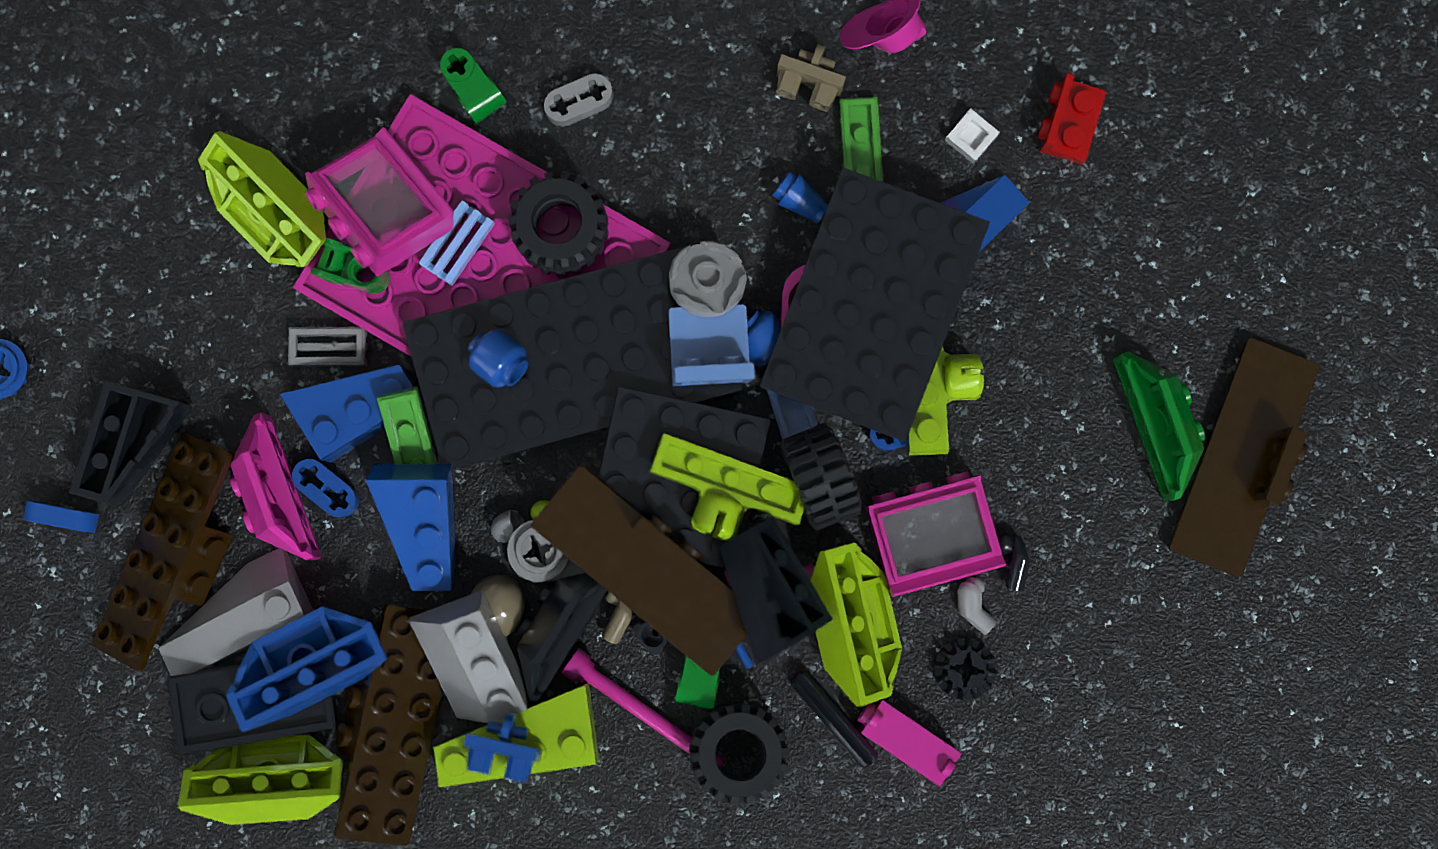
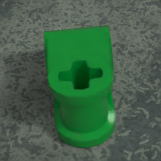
(473, 88)
(341, 268)
(697, 686)

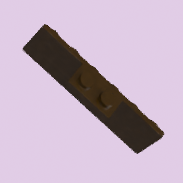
(1246, 458)
(171, 555)
(644, 569)
(388, 737)

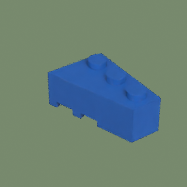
(419, 520)

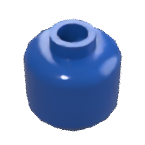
(762, 335)
(497, 358)

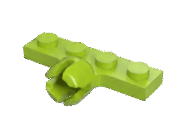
(952, 379)
(725, 487)

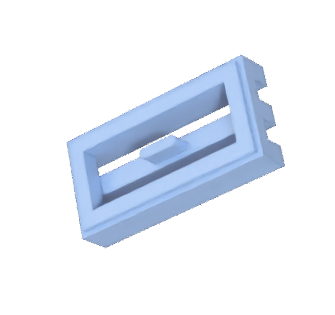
(436, 246)

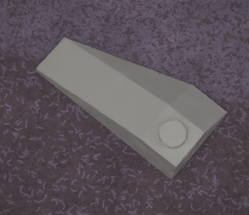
(247, 607)

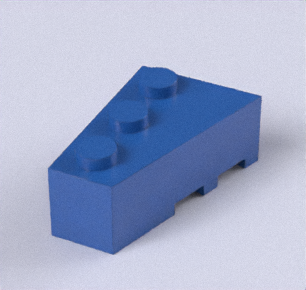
(346, 410)

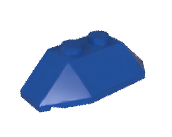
(302, 666)

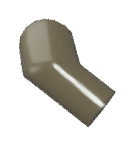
(618, 622)

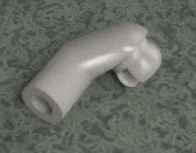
(971, 605)

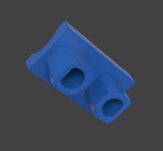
(520, 757)

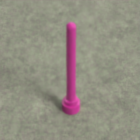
(582, 669)

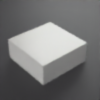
(972, 136)

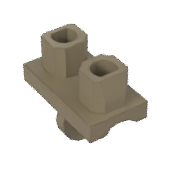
(812, 71)

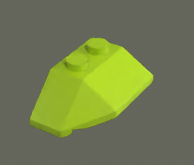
(262, 200)
(863, 639)
(263, 781)

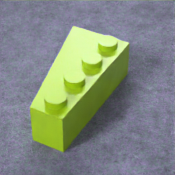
(557, 726)

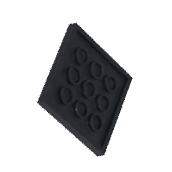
(631, 445)

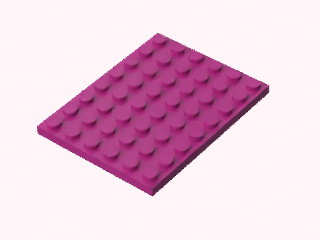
(487, 178)

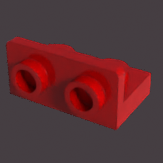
(1072, 119)

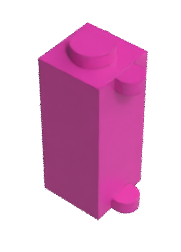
(908, 741)

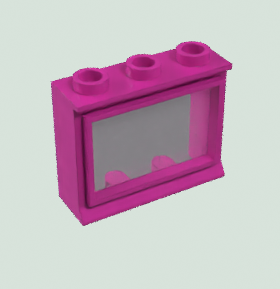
(379, 203)
(934, 534)

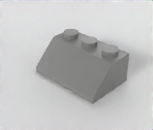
(472, 659)

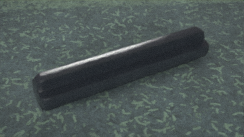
(834, 719)

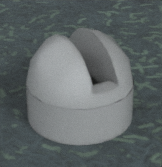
(504, 526)

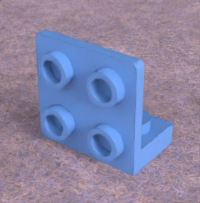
(709, 348)

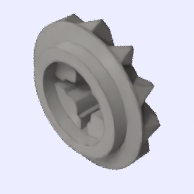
(531, 568)

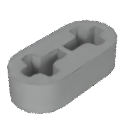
(575, 91)

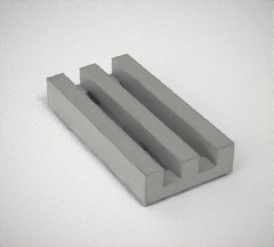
(294, 347)

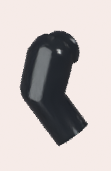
(1019, 560)

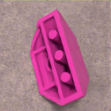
(269, 493)

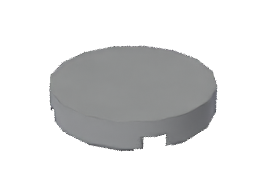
(707, 279)

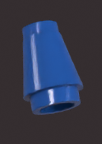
(800, 197)

